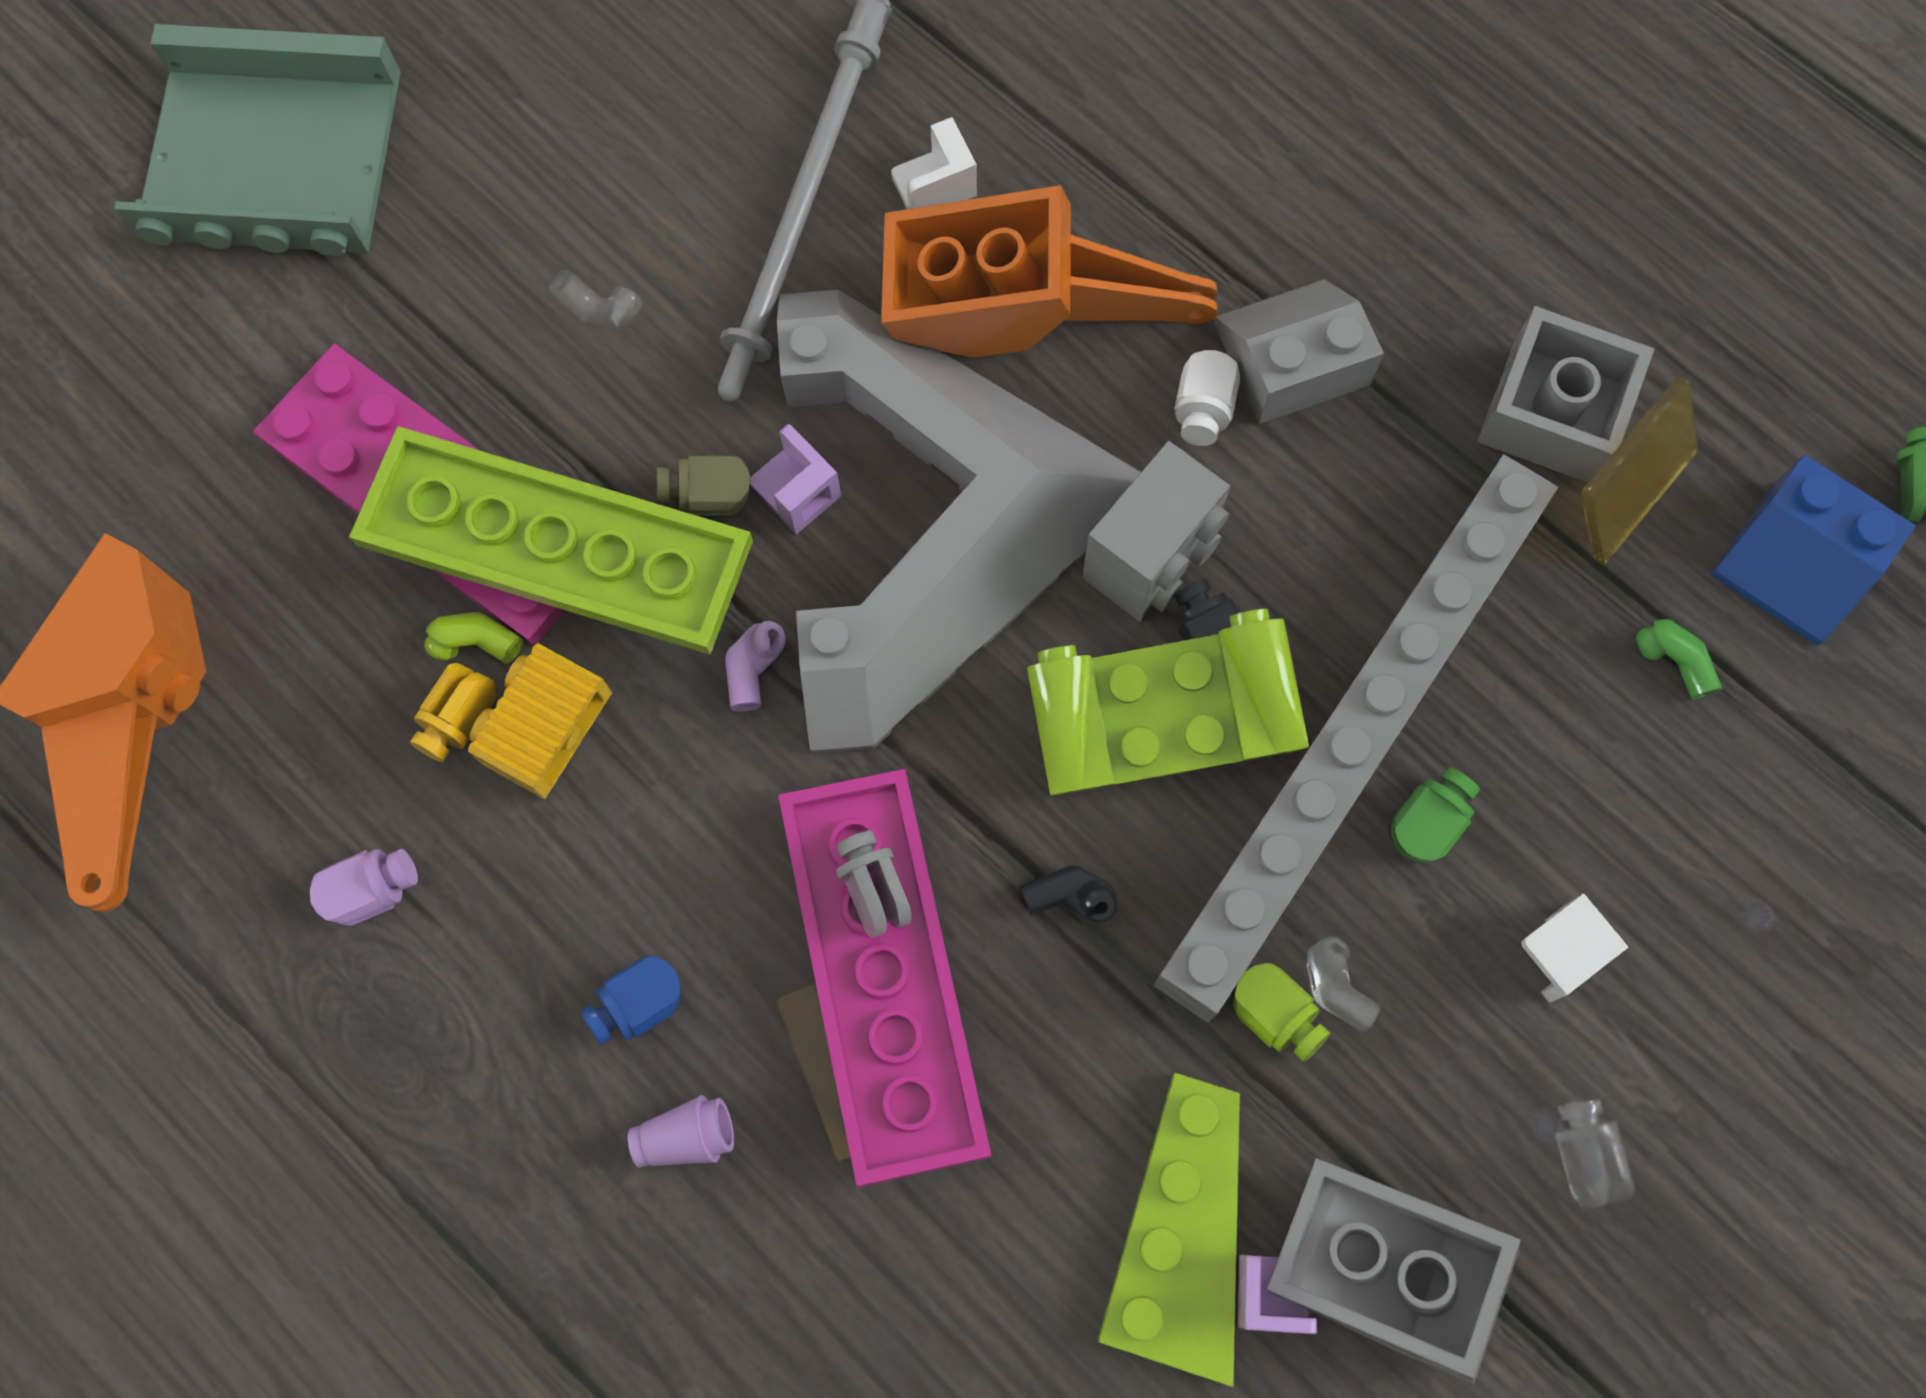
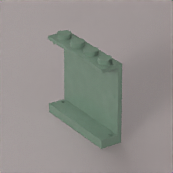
(267, 140)

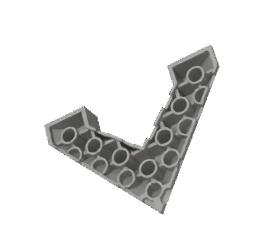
(999, 546)

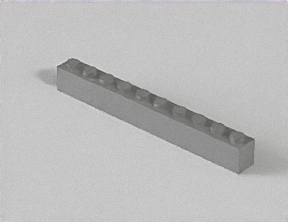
(1354, 741)

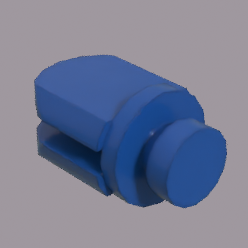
(634, 1000)

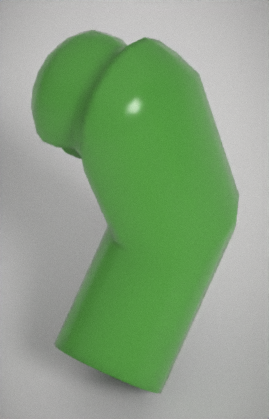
(1686, 651)

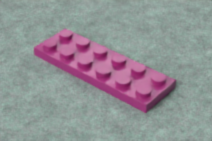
(337, 434)
(888, 997)

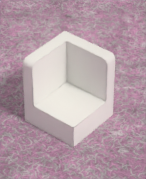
(941, 175)
(1572, 946)

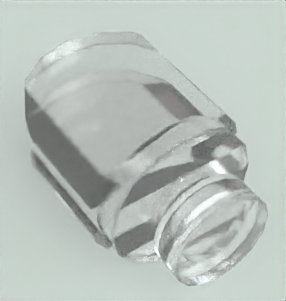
(1593, 1156)

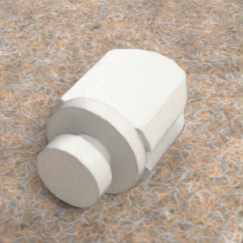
(1206, 396)

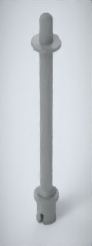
(857, 52)

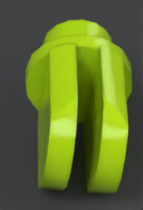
(1278, 1010)

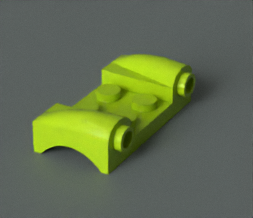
(1167, 706)

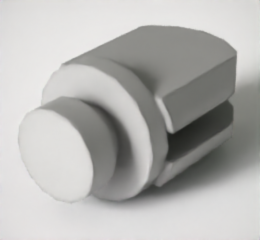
(873, 884)

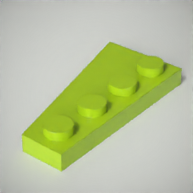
(1180, 1251)

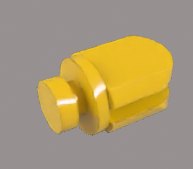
(452, 710)

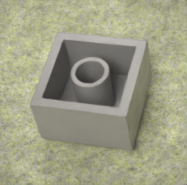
(1565, 394)
(1156, 532)

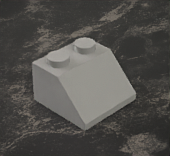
(1300, 348)

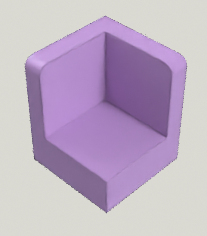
(796, 482)
(1261, 1309)

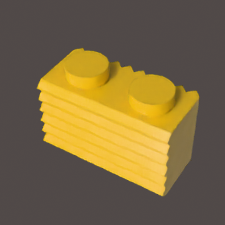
(538, 720)

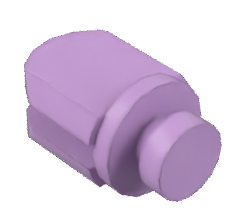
(362, 886)

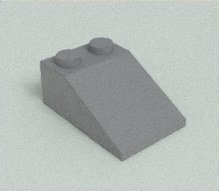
(1395, 1269)

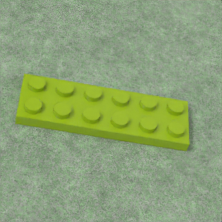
(553, 539)

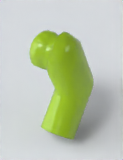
(468, 629)

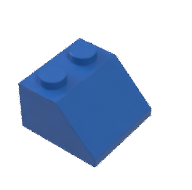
(1812, 549)

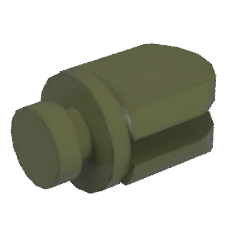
(706, 485)

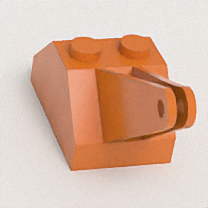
(1008, 272)
(99, 682)

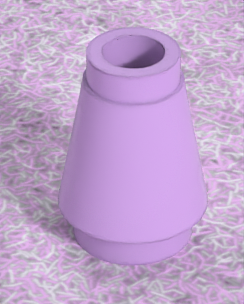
(683, 1135)

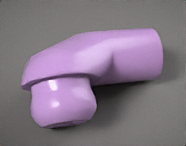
(748, 660)

